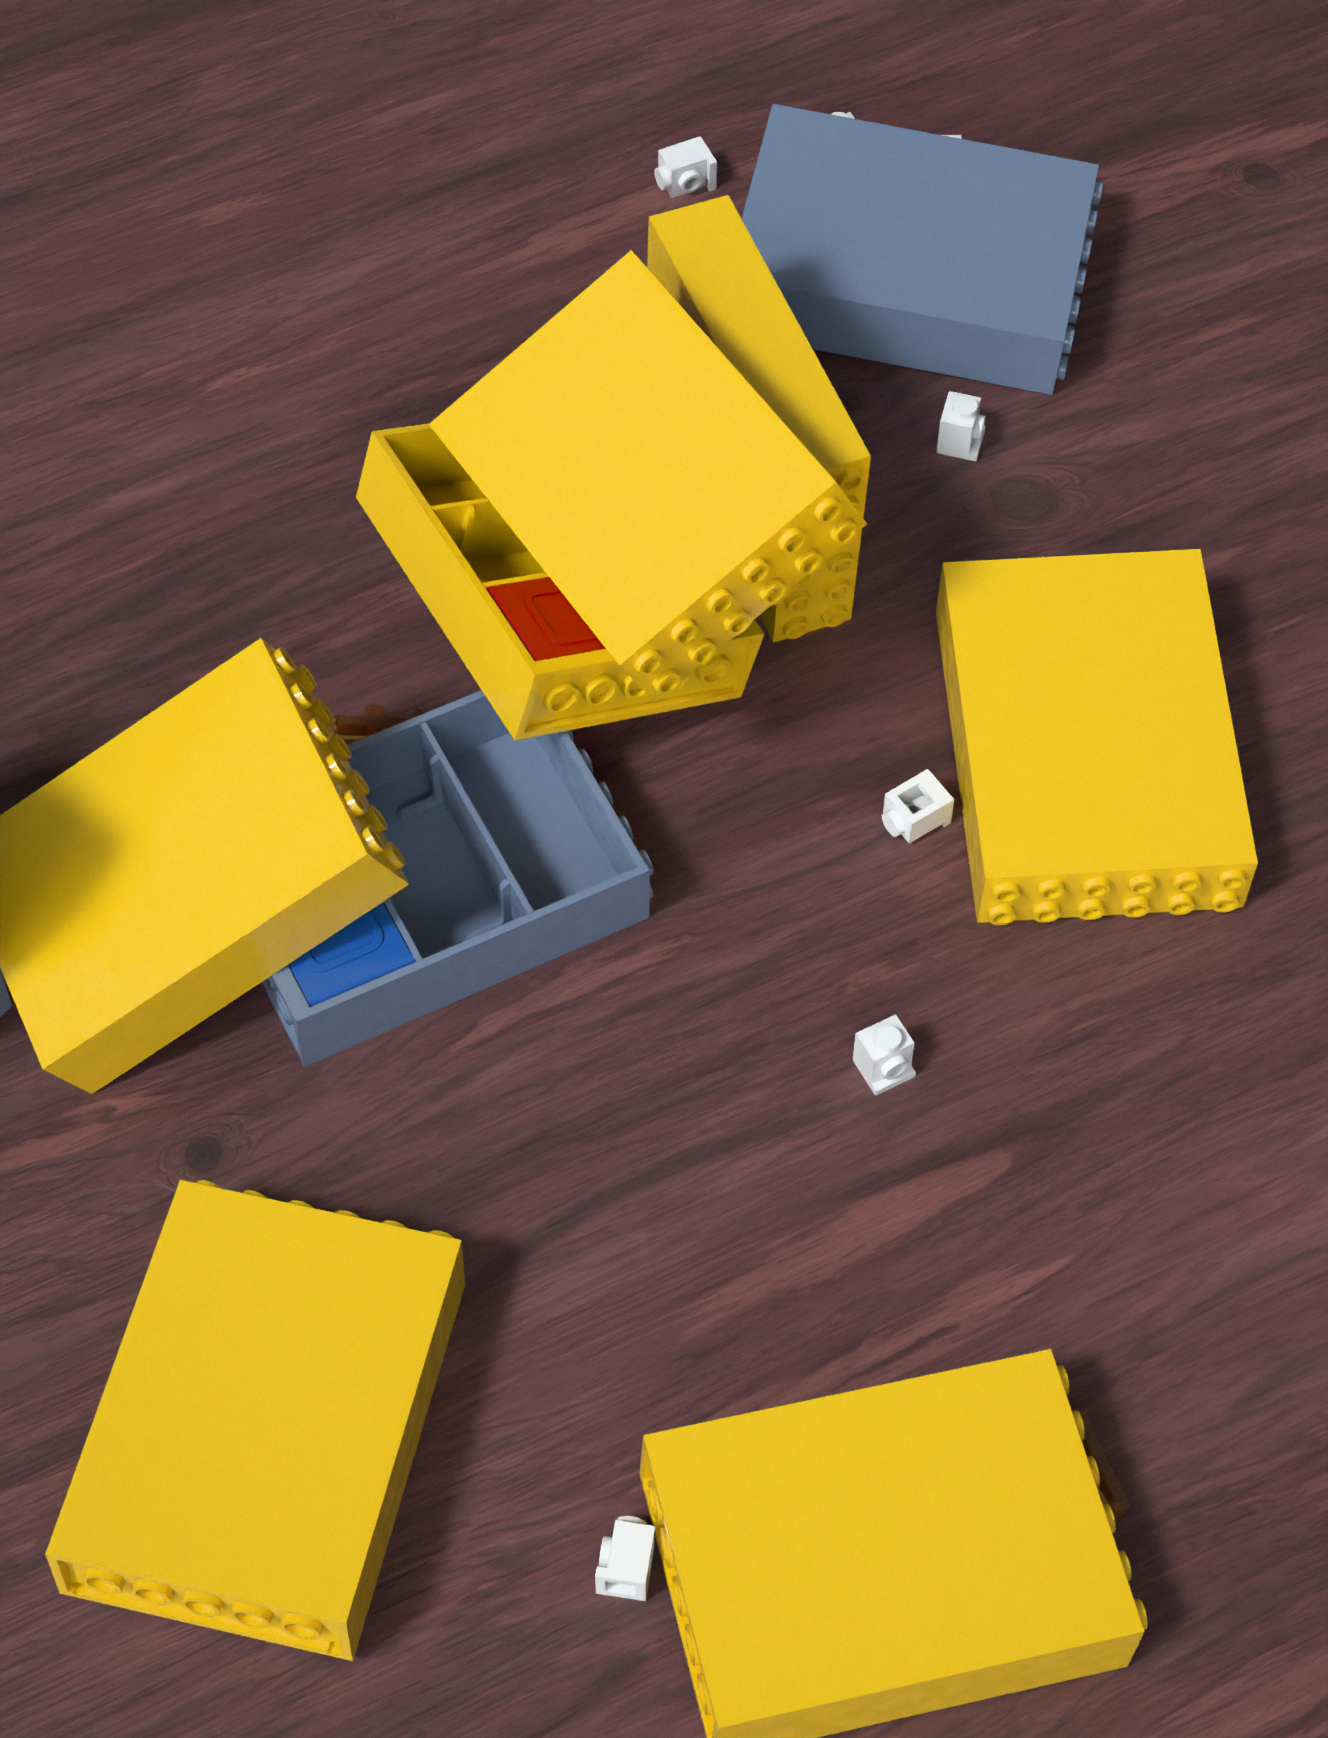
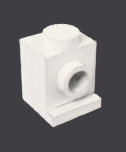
(686, 168)
(961, 427)
(917, 807)
(884, 1054)
(626, 1559)

